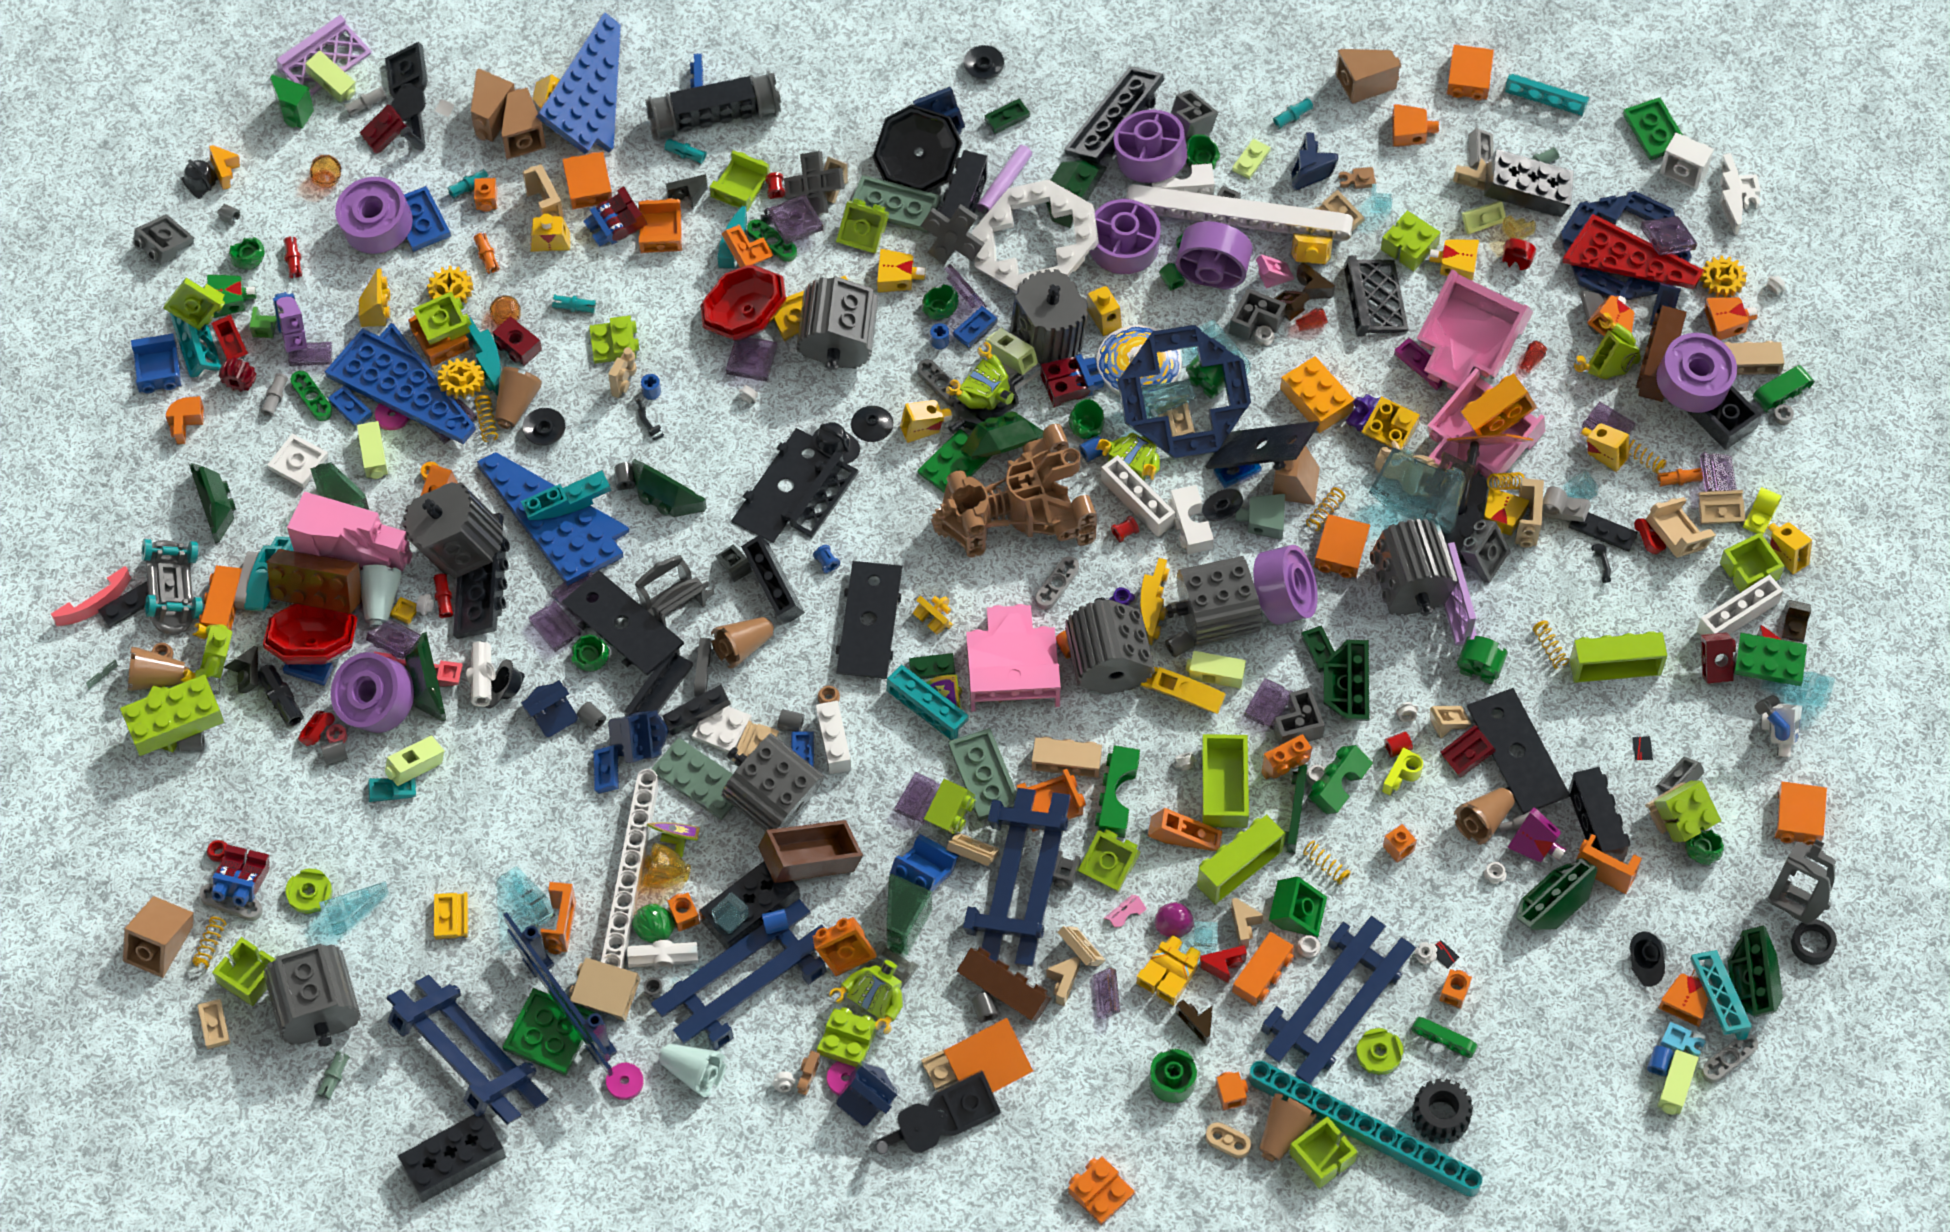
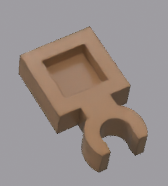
(1360, 178)
(809, 1067)

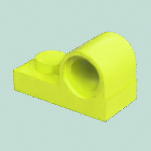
(1762, 511)
(1400, 771)

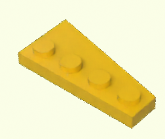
(788, 317)

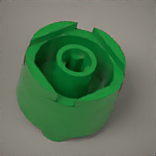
(1209, 378)
(1481, 658)
(1175, 1088)

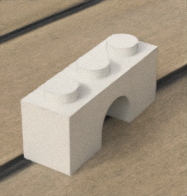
(1200, 181)
(1194, 536)
(833, 737)

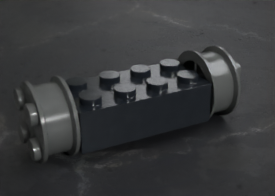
(713, 104)

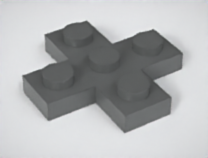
(814, 181)
(952, 234)

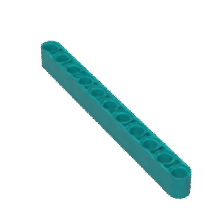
(1377, 1129)

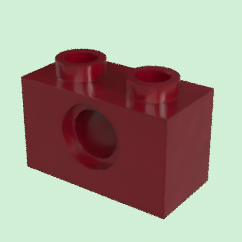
(511, 332)
(1711, 647)

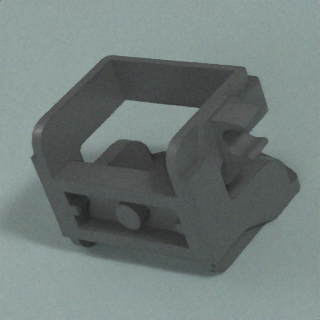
(677, 594)
(1814, 902)

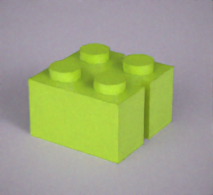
(1413, 237)
(1751, 562)
(950, 807)
(1690, 807)
(247, 976)
(1319, 1154)

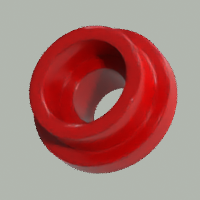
(213, 846)

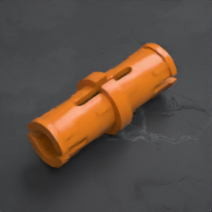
(486, 253)
(1680, 477)

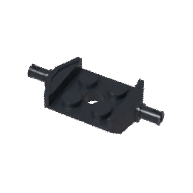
(971, 417)

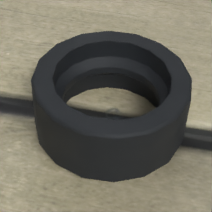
(1809, 957)

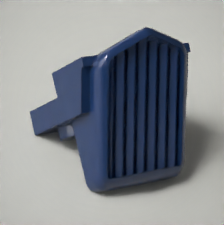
(943, 103)
(1310, 164)
(550, 708)
(638, 735)
(867, 1093)

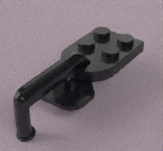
(407, 85)
(1468, 513)
(963, 1107)

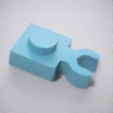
(1679, 1039)

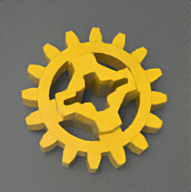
(1724, 276)
(460, 286)
(460, 378)

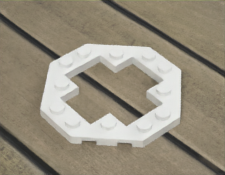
(1001, 217)

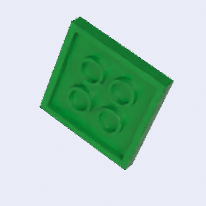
(545, 1034)

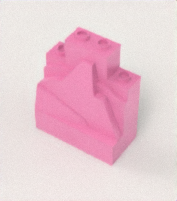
(1470, 331)
(1452, 424)
(346, 533)
(1012, 658)

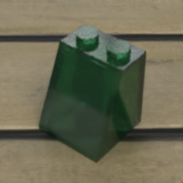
(336, 486)
(906, 913)

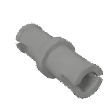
(365, 101)
(274, 394)

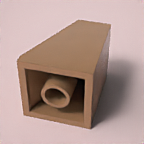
(1367, 72)
(489, 104)
(521, 129)
(1298, 479)
(156, 935)

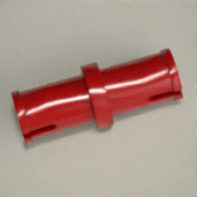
(292, 257)
(443, 595)

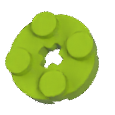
(308, 878)
(1386, 1041)

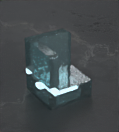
(1380, 202)
(1581, 486)
(730, 913)
(1206, 934)

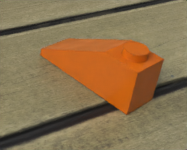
(1183, 831)

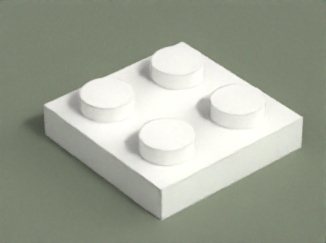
(296, 459)
(722, 729)

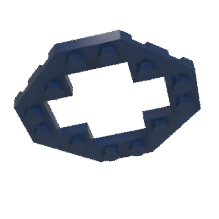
(1611, 210)
(1158, 429)

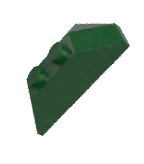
(1080, 179)
(1000, 436)
(665, 493)
(214, 499)
(1348, 680)
(425, 682)
(1557, 896)
(1756, 972)

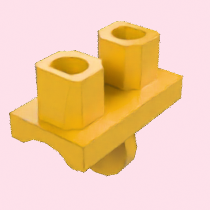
(939, 621)

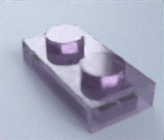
(315, 354)
(1106, 993)

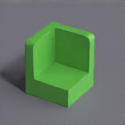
(262, 325)

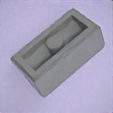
(1480, 147)

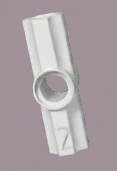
(481, 674)
(662, 954)

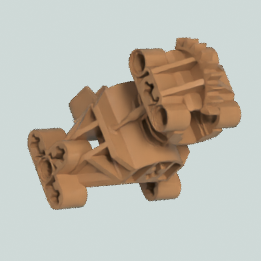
(1029, 499)

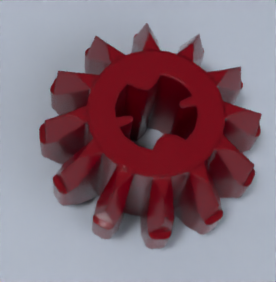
(237, 374)

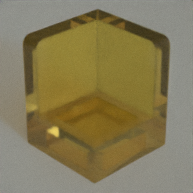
(1518, 229)

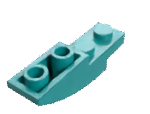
(486, 356)
(565, 500)
(258, 586)

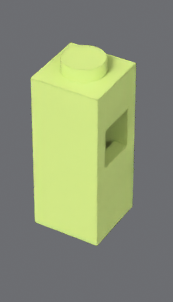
(330, 77)
(1012, 351)
(372, 450)
(1216, 669)
(414, 760)
(1677, 1082)

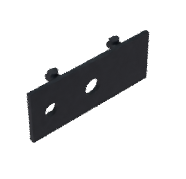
(1241, 446)
(766, 506)
(645, 639)
(864, 648)
(1530, 777)

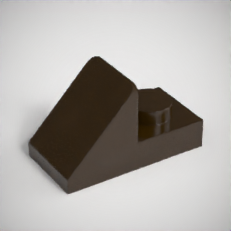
(1315, 284)
(1294, 302)
(1796, 620)
(1198, 1024)

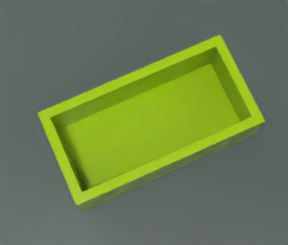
(1618, 657)
(172, 715)
(1225, 780)
(1240, 858)

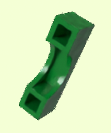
(1123, 767)

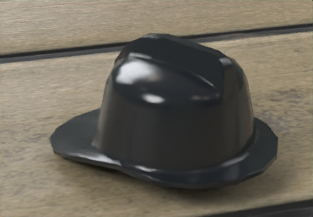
(199, 177)
(833, 438)
(506, 684)
(1648, 958)

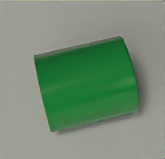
(1171, 276)

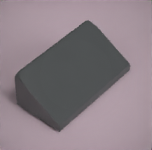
(1590, 303)
(1682, 772)

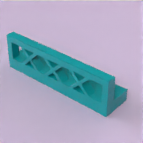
(1546, 94)
(193, 349)
(926, 702)
(1723, 990)

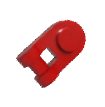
(1650, 538)
(311, 732)

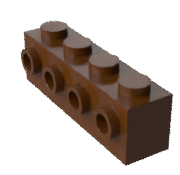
(1004, 984)

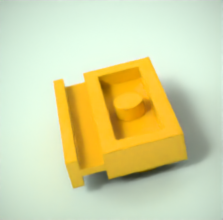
(450, 915)

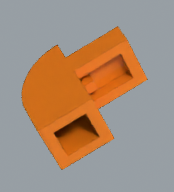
(184, 413)

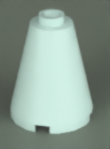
(378, 592)
(694, 1066)

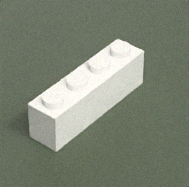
(1137, 496)
(1742, 608)

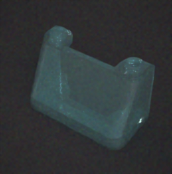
(1419, 489)

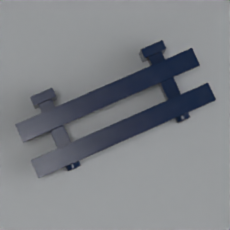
(997, 922)
(1355, 950)
(538, 962)
(706, 1017)
(480, 1091)

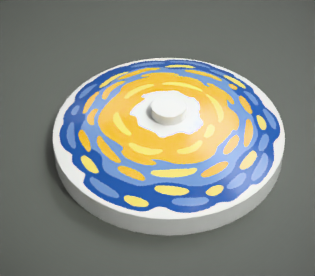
(1120, 349)

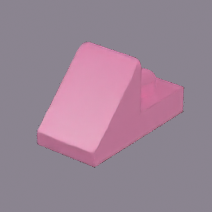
(1273, 271)

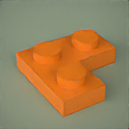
(744, 251)

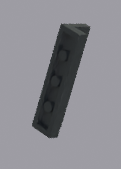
(817, 490)
(660, 685)

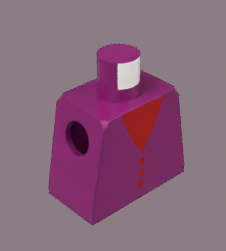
(1537, 838)

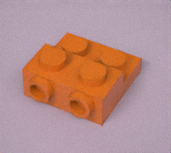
(1286, 756)
(843, 946)
(1100, 1189)

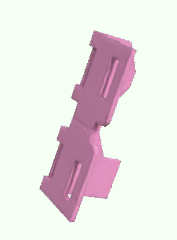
(1134, 907)

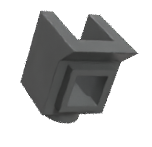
(1063, 863)

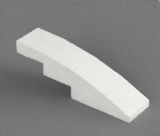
(1732, 193)

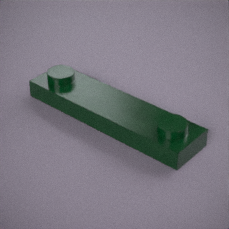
(1298, 779)

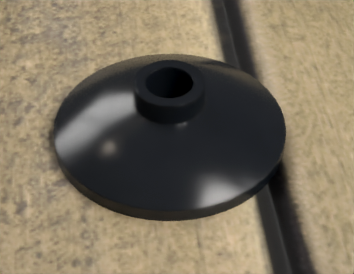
(984, 55)
(540, 419)
(875, 430)
(1222, 504)

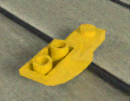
(1151, 600)
(1185, 690)

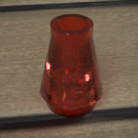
(1314, 319)
(1533, 355)

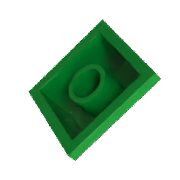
(293, 101)
(1297, 907)

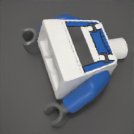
(1784, 721)

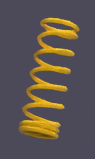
(480, 418)
(1662, 463)
(1502, 482)
(1332, 493)
(1535, 628)
(1346, 873)
(197, 960)

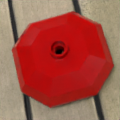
(743, 302)
(309, 634)

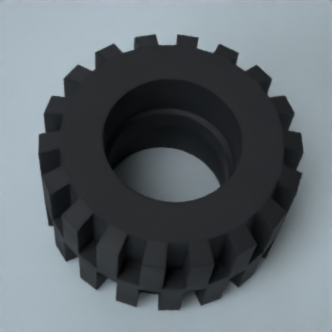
(1437, 1127)

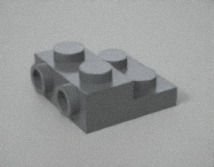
(161, 239)
(1485, 549)

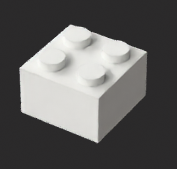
(1686, 161)

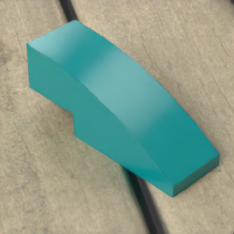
(725, 257)

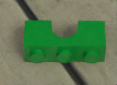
(1328, 791)

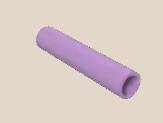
(1005, 178)

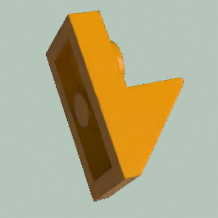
(223, 162)

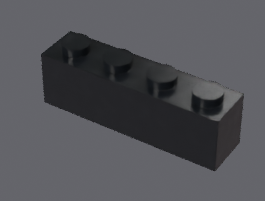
(772, 579)

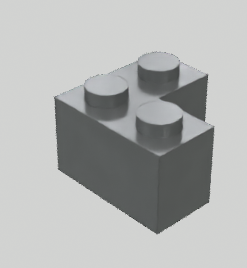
(1194, 114)
(1256, 310)
(1303, 718)

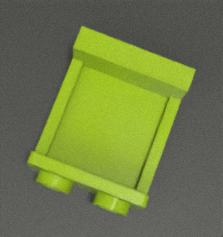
(740, 181)

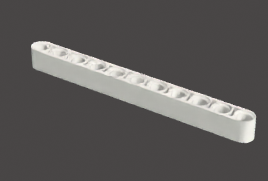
(1243, 212)
(630, 873)

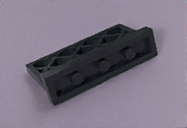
(1358, 295)

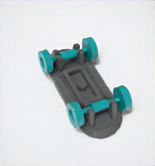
(170, 585)

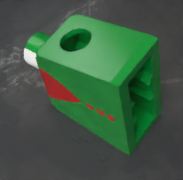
(233, 291)

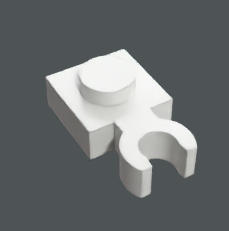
(1750, 190)

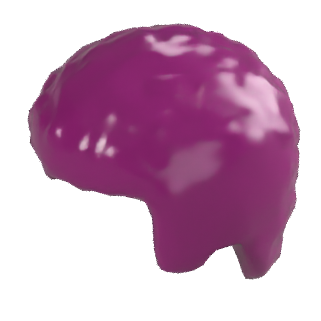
(1174, 920)

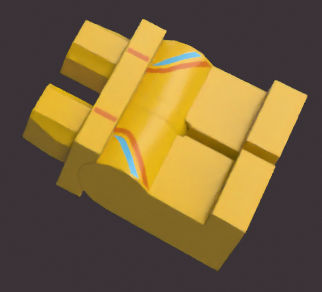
(1169, 970)

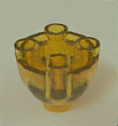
(665, 868)

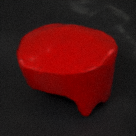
(1518, 251)

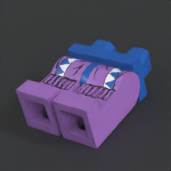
(289, 321)

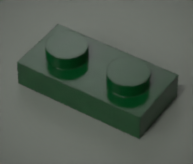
(1007, 116)
(1317, 646)
(932, 665)

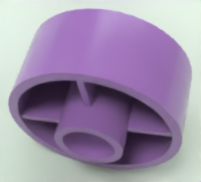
(1150, 146)
(373, 215)
(1126, 236)
(1214, 255)
(1696, 372)
(1285, 584)
(372, 692)

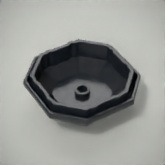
(914, 130)

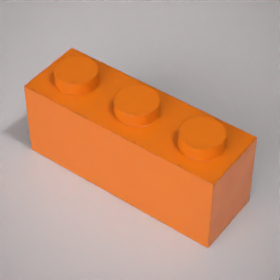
(221, 597)
(1263, 969)

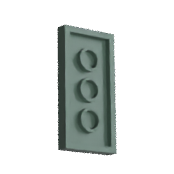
(906, 205)
(983, 771)
(695, 777)

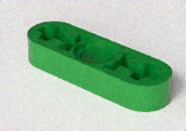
(768, 233)
(311, 387)
(1438, 1033)

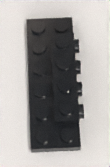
(1129, 95)
(481, 595)

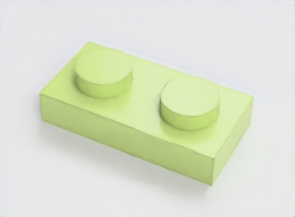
(1251, 159)
(1483, 217)

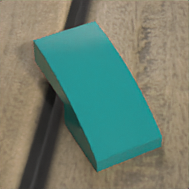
(385, 789)

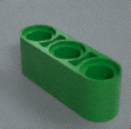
(1783, 387)

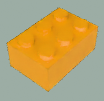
(1317, 394)
(1499, 407)

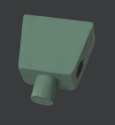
(1264, 515)

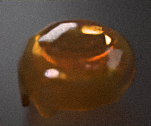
(323, 166)
(503, 308)

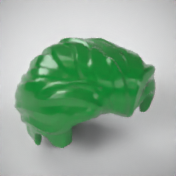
(1201, 151)
(247, 253)
(940, 302)
(1086, 419)
(589, 653)
(1705, 847)
(653, 923)

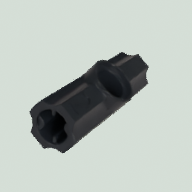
(280, 695)

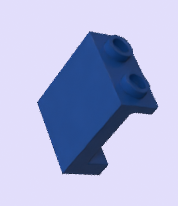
(156, 363)
(925, 863)

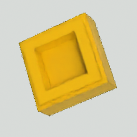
(404, 610)

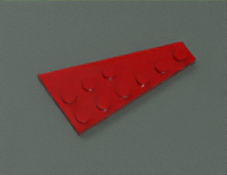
(1617, 251)

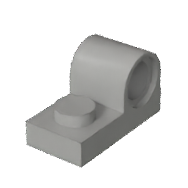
(1560, 506)

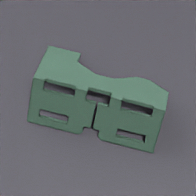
(99, 676)

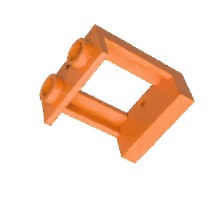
(562, 898)

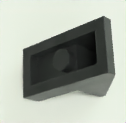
(692, 187)
(734, 562)
(247, 670)

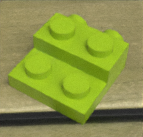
(862, 225)
(194, 303)
(442, 318)
(612, 338)
(1109, 859)
(847, 1037)

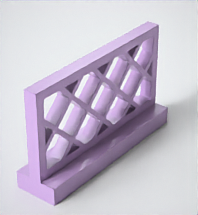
(316, 42)
(1459, 604)

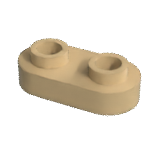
(1229, 1139)

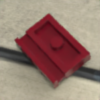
(382, 129)
(1467, 751)

